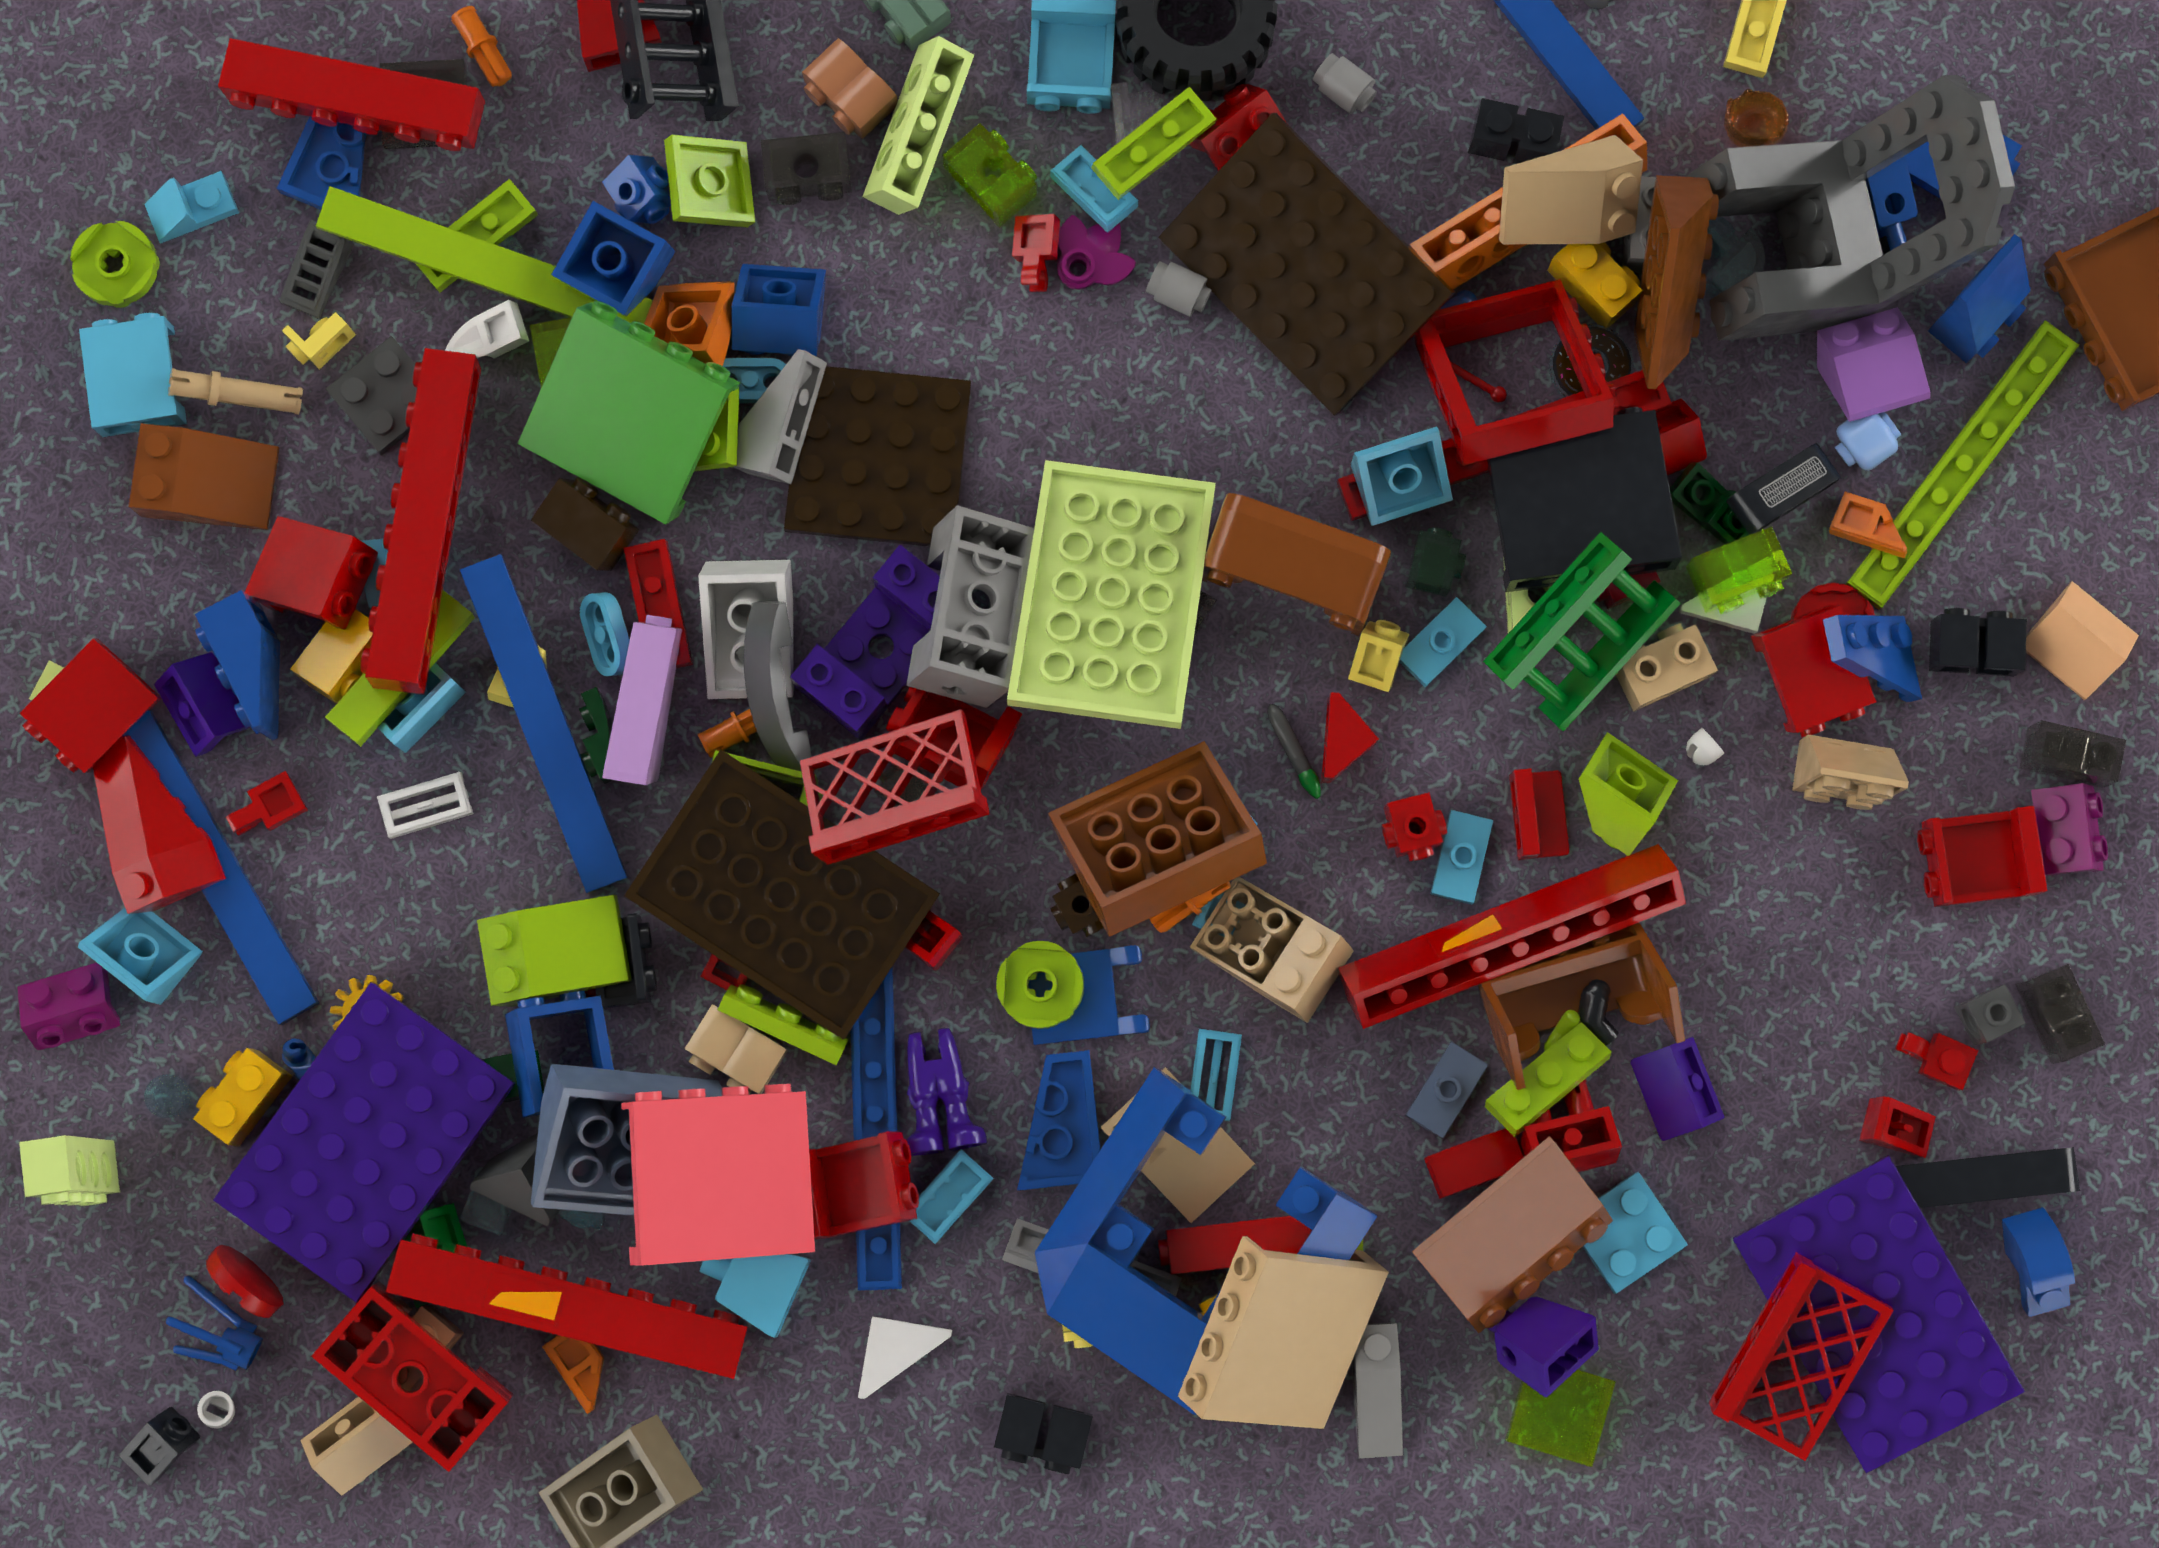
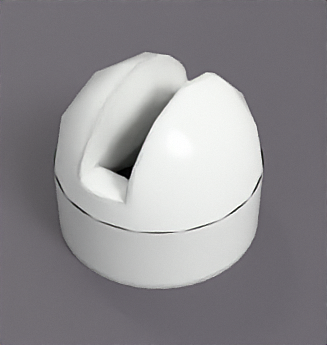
(1703, 748)
(222, 1402)

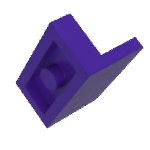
(199, 702)
(1677, 1089)

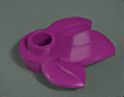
(1094, 250)

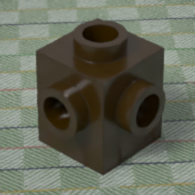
(1066, 909)

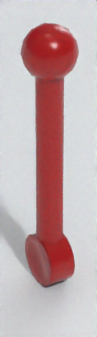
(1497, 394)

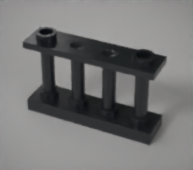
(708, 53)

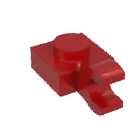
(1033, 243)
(273, 803)
(1942, 1058)

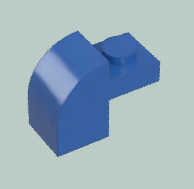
(2040, 1259)

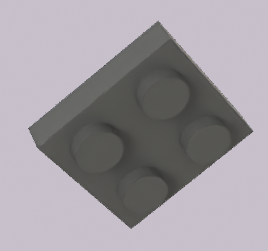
(378, 394)

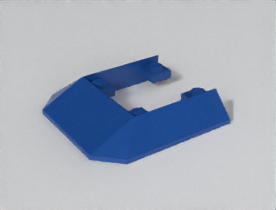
(1095, 1240)

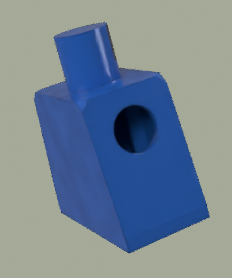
(1892, 203)

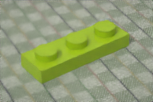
(1153, 143)
(490, 220)
(781, 1022)
(1548, 1079)

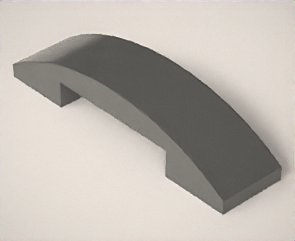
(765, 684)

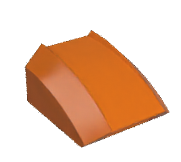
(695, 317)

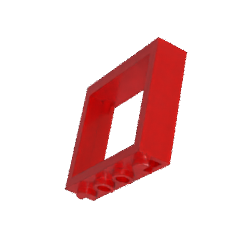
(1500, 315)

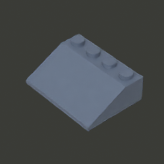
(586, 1136)

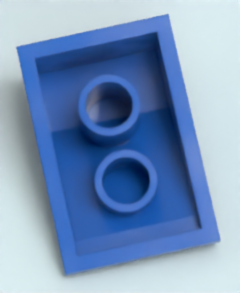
(1985, 304)

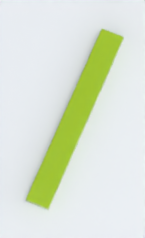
(454, 253)
(1965, 461)

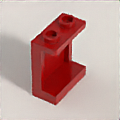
(311, 571)
(1806, 678)
(88, 706)
(987, 734)
(1982, 857)
(862, 1185)

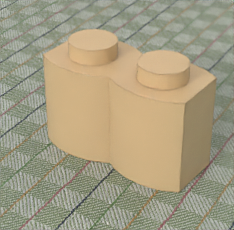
(735, 1050)

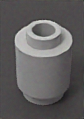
(1345, 83)
(1179, 288)

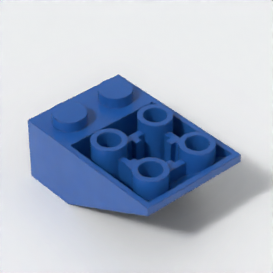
(248, 658)

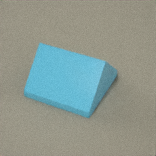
(1402, 476)
(419, 711)
(142, 953)

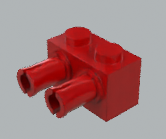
(1585, 1136)

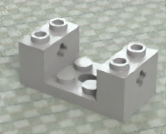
(972, 647)

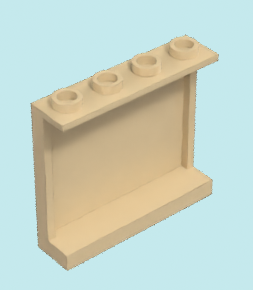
(1281, 1337)

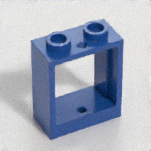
(523, 1047)

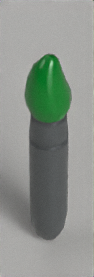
(1294, 751)

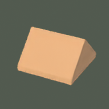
(2080, 641)

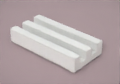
(460, 795)

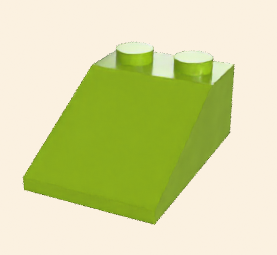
(554, 950)

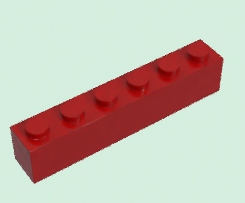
(351, 94)

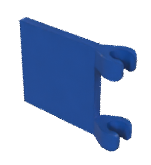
(1098, 1009)

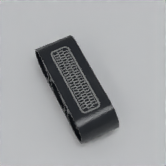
(1783, 489)

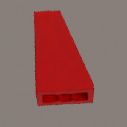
(1215, 1245)

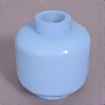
(1867, 440)

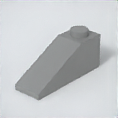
(778, 422)
(1378, 1392)

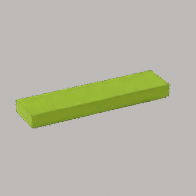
(366, 707)

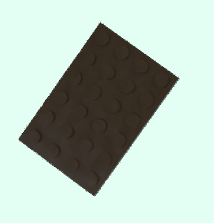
(1306, 264)
(752, 893)

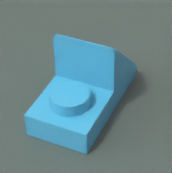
(188, 207)

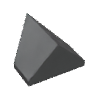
(509, 1180)

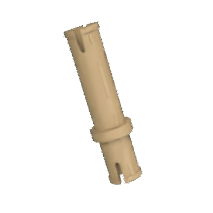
(234, 391)

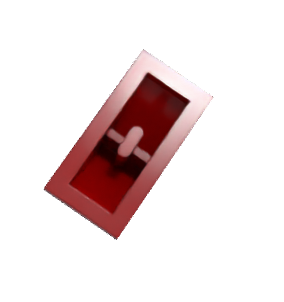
(1345, 738)
(934, 941)
(1897, 1126)

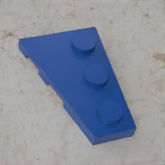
(1063, 1124)

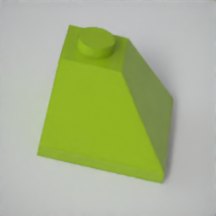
(1623, 793)

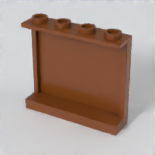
(2114, 303)

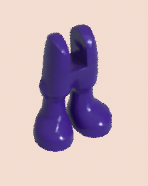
(936, 1081)

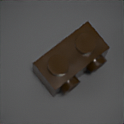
(586, 523)

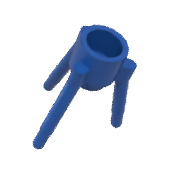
(236, 1346)

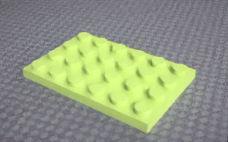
(1112, 594)

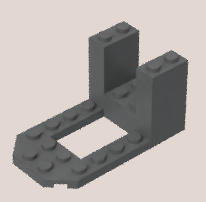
(1829, 222)

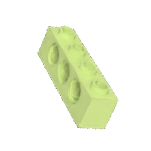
(918, 125)
(69, 1170)

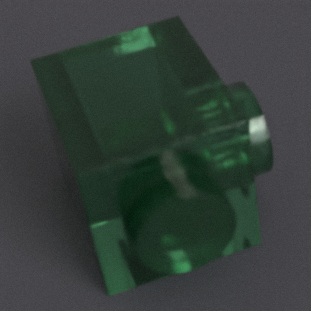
(1435, 562)

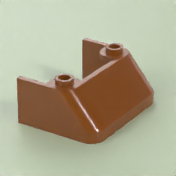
(1296, 559)
(1540, 993)

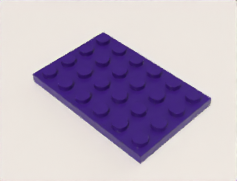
(364, 1142)
(1935, 1353)

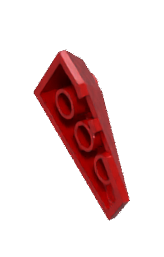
(149, 837)

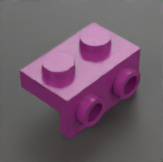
(2070, 828)
(67, 1006)

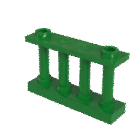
(1559, 609)

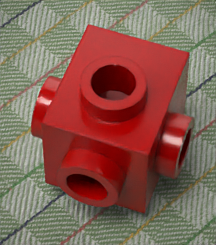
(1416, 811)

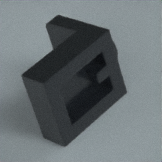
(159, 1445)

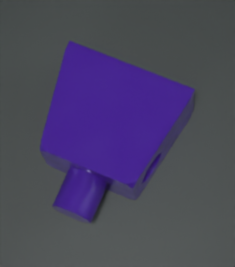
(1545, 1342)

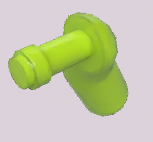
(1565, 1024)

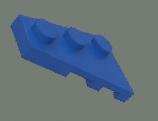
(324, 159)
(1875, 649)

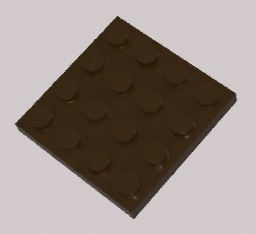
(880, 457)

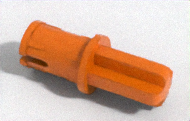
(481, 46)
(728, 732)
(1170, 917)

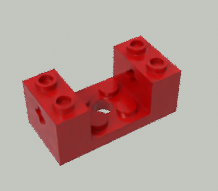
(381, 1340)

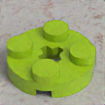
(120, 286)
(1024, 965)

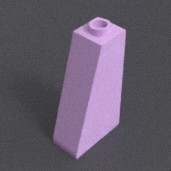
(643, 703)

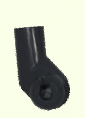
(1593, 1010)

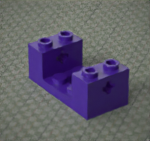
(844, 674)

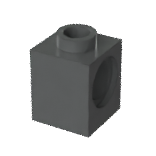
(1989, 1015)

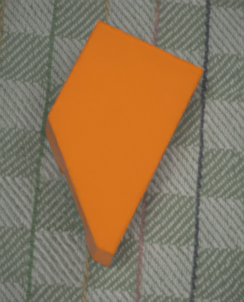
(1867, 524)
(579, 1366)

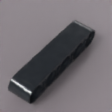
(1992, 1177)

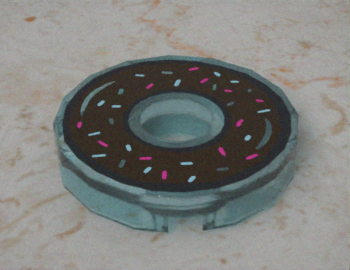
(1614, 352)

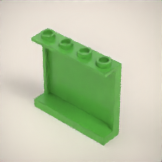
(627, 410)

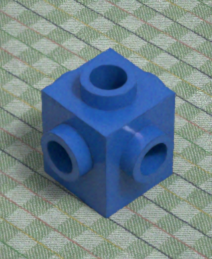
(639, 189)

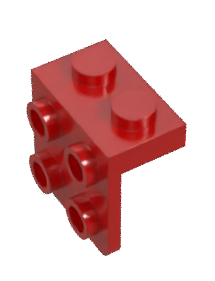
(1236, 121)

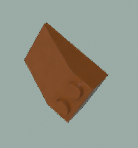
(202, 477)

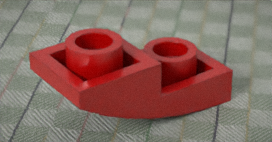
(1473, 1162)

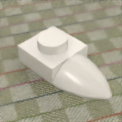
(491, 332)

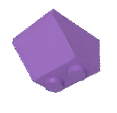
(1872, 364)

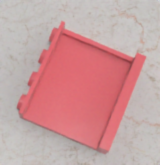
(720, 1175)

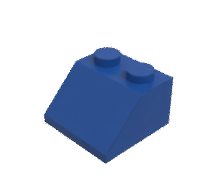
(613, 259)
(778, 309)

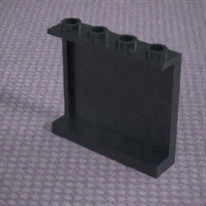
(1570, 490)

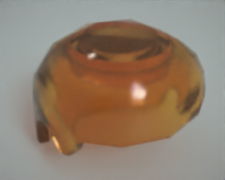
(1756, 119)

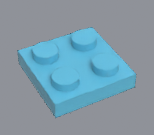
(1636, 1238)

